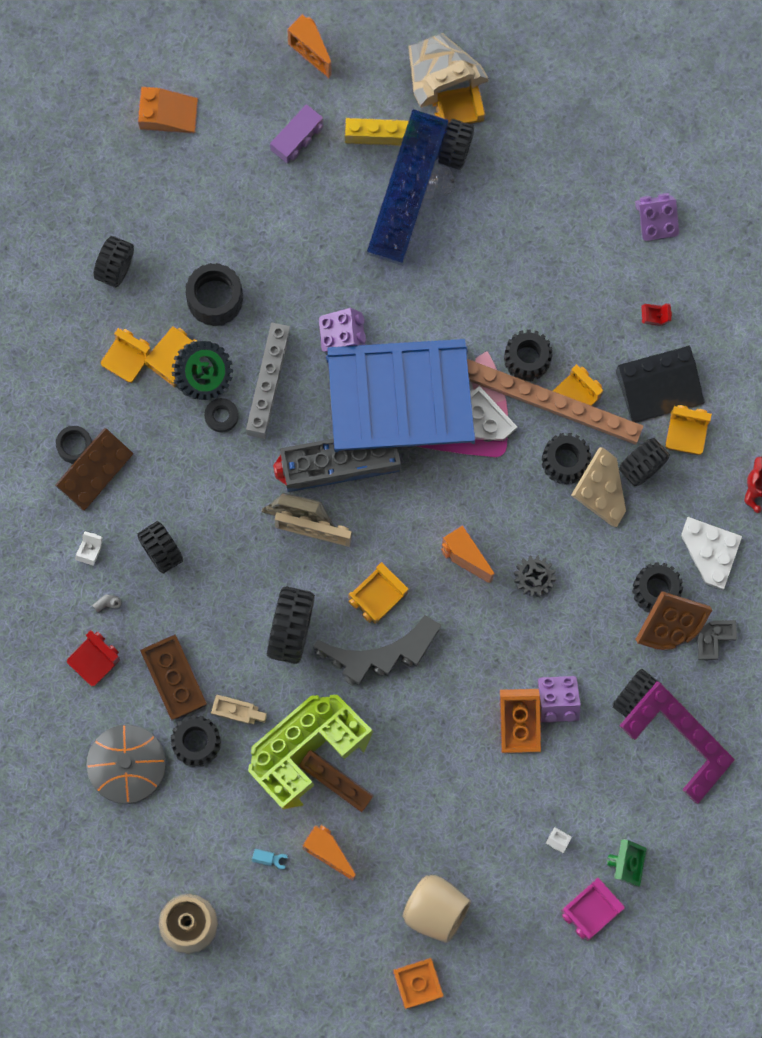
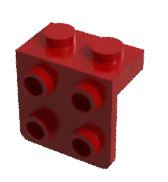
(94, 658)

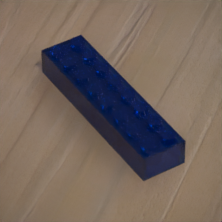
(407, 187)

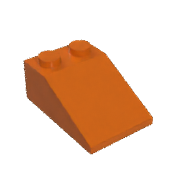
(306, 40)
(167, 111)
(464, 552)
(520, 720)
(325, 848)

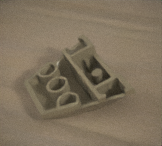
(298, 507)

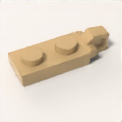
(237, 710)

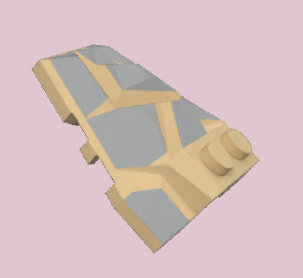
(439, 65)

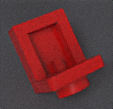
(656, 314)

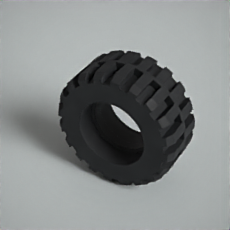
(290, 625)

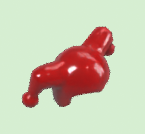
(754, 484)

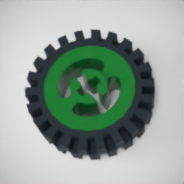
(215, 377)

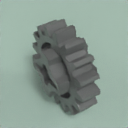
(526, 578)

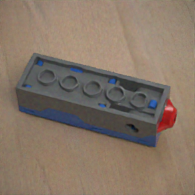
(318, 465)

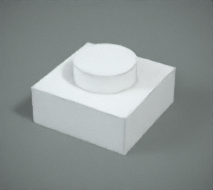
(558, 840)

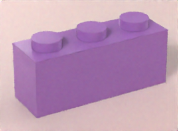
(297, 134)

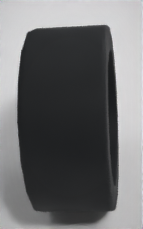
(66, 432)

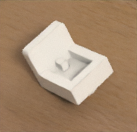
(89, 548)

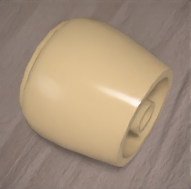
(436, 908)
(184, 909)

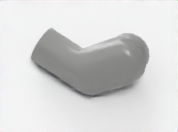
(107, 601)

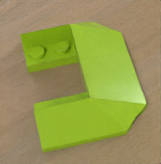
(305, 729)

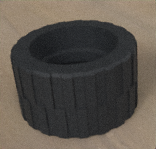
(209, 273)

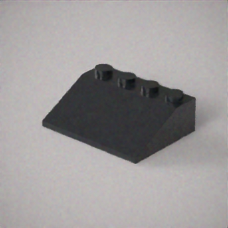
(660, 383)

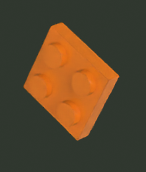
(418, 983)

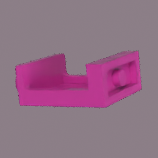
(592, 909)

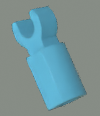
(268, 858)

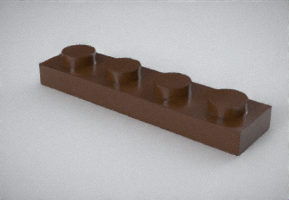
(336, 780)

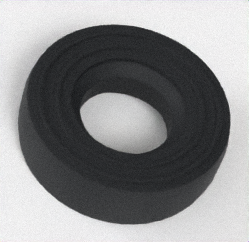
(221, 403)

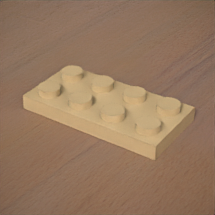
(321, 530)

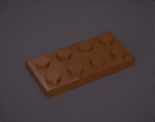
(94, 469)
(173, 677)

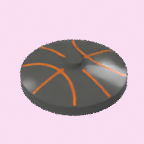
(126, 764)

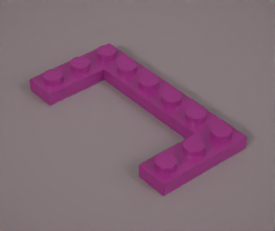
(661, 700)

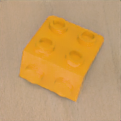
(126, 355)
(580, 386)
(687, 430)

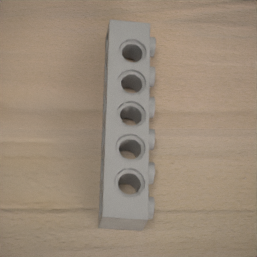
(268, 380)

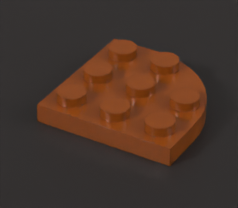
(672, 622)

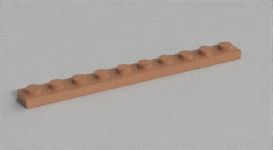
(554, 402)

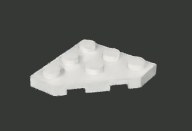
(488, 418)
(711, 550)

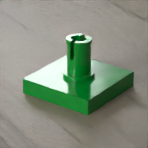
(629, 862)

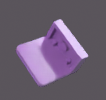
(658, 216)
(342, 329)
(559, 699)

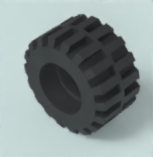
(456, 144)
(113, 261)
(523, 369)
(644, 462)
(562, 473)
(160, 547)
(655, 572)
(634, 692)
(201, 757)

